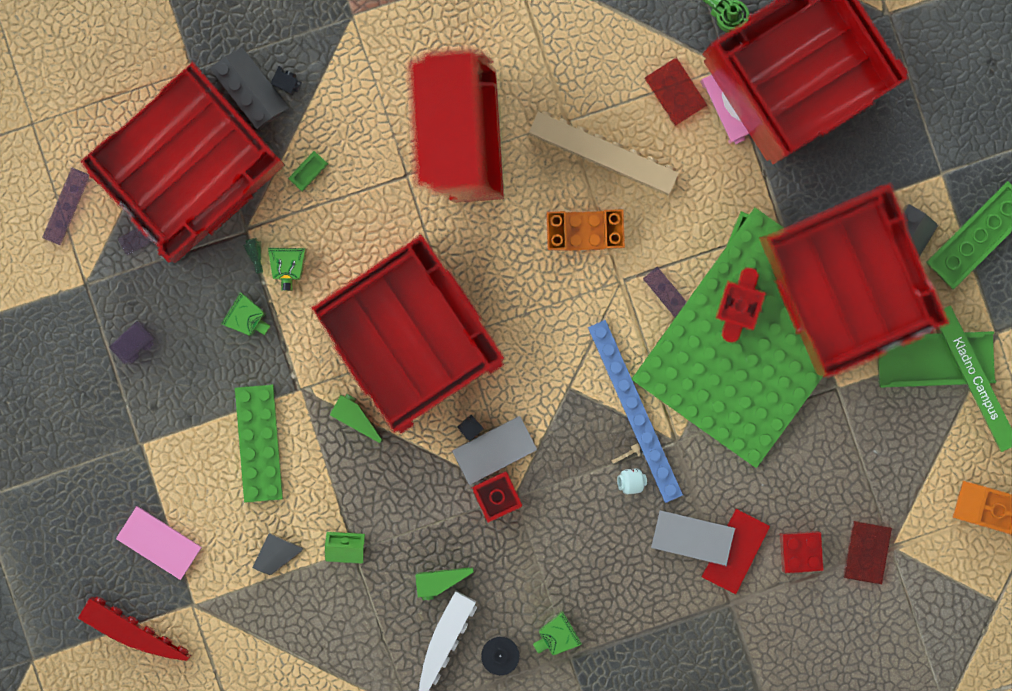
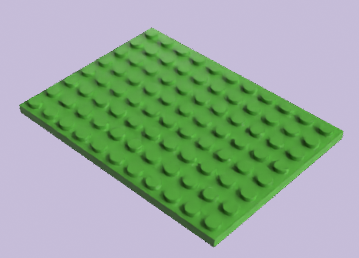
(738, 389)

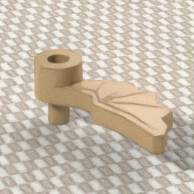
(635, 448)

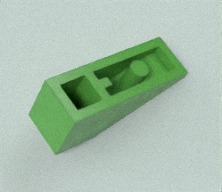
(351, 414)
(435, 582)

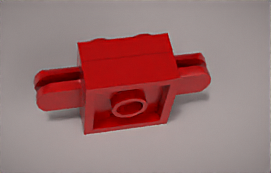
(740, 305)

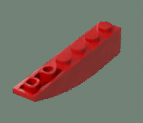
(128, 631)

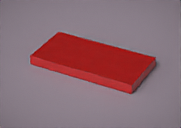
(745, 544)

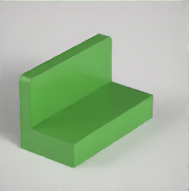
(344, 547)

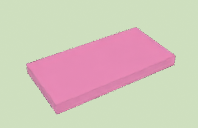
(158, 542)

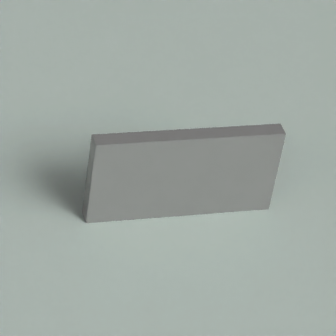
(494, 450)
(693, 537)

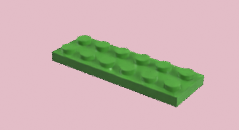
(974, 239)
(258, 443)

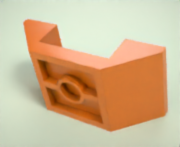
(585, 230)
(984, 507)

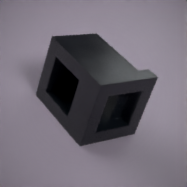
(286, 81)
(470, 427)

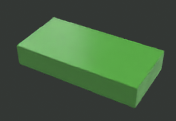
(308, 171)

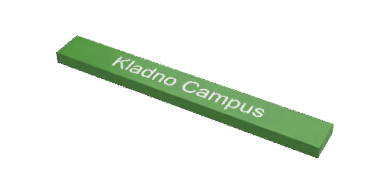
(976, 381)

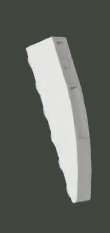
(445, 637)

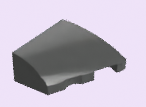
(275, 554)

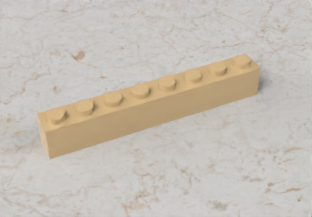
(603, 153)

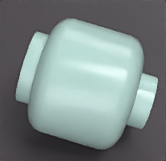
(631, 481)

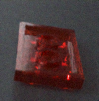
(675, 91)
(867, 552)

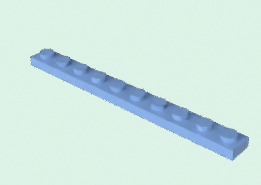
(635, 411)

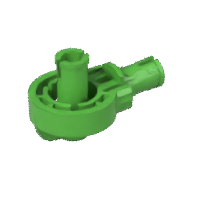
(728, 12)

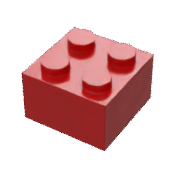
(497, 496)
(801, 551)

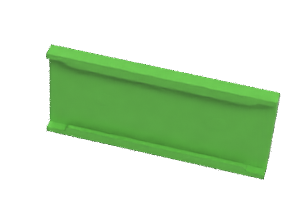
(931, 361)

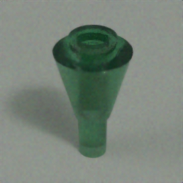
(253, 250)

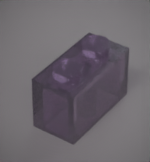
(132, 343)

